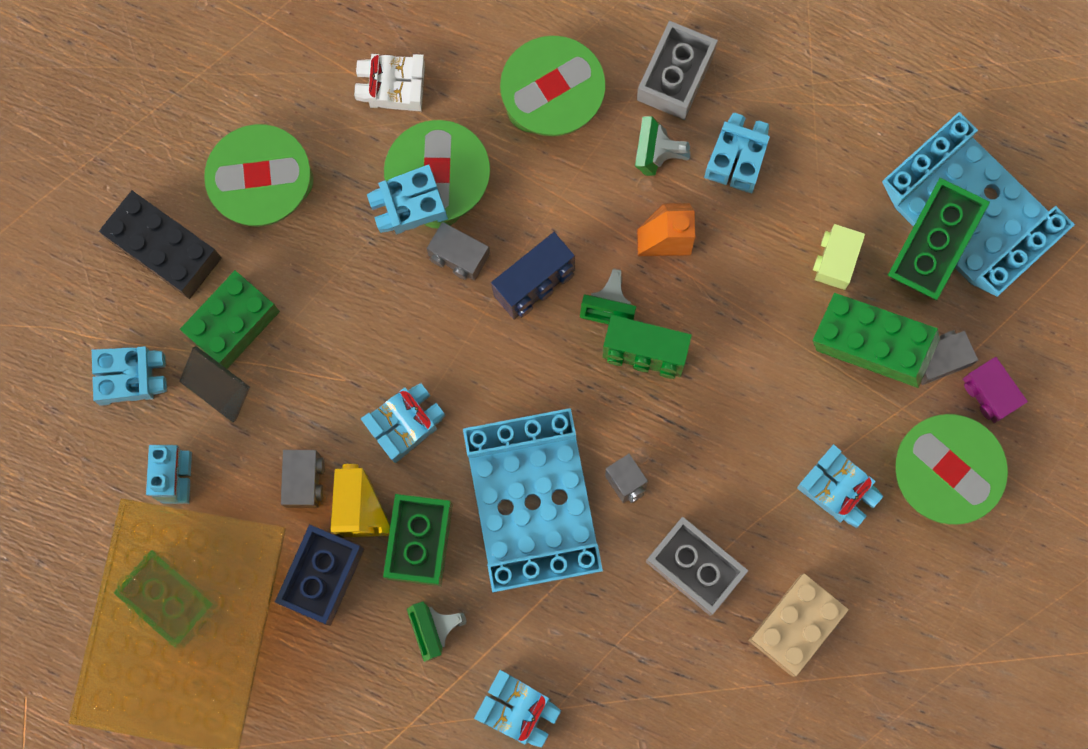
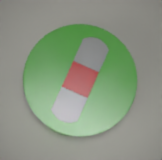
(552, 86)
(455, 158)
(258, 175)
(951, 469)

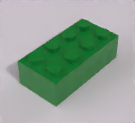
(938, 239)
(876, 340)

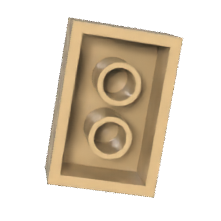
(798, 625)

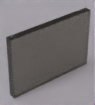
(214, 384)

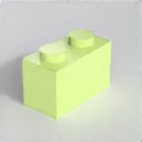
(839, 256)

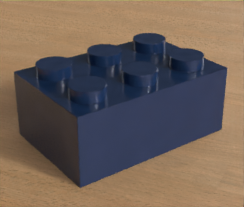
(534, 276)
(319, 575)

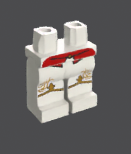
(392, 82)

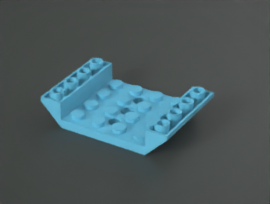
(1015, 225)
(524, 460)

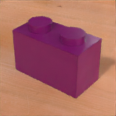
(994, 390)

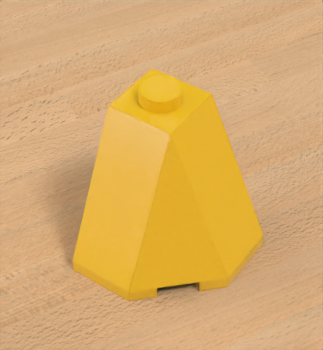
(356, 505)

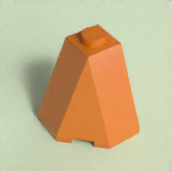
(668, 231)

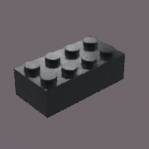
(160, 244)

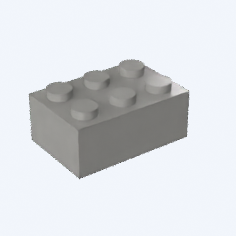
(676, 70)
(696, 566)

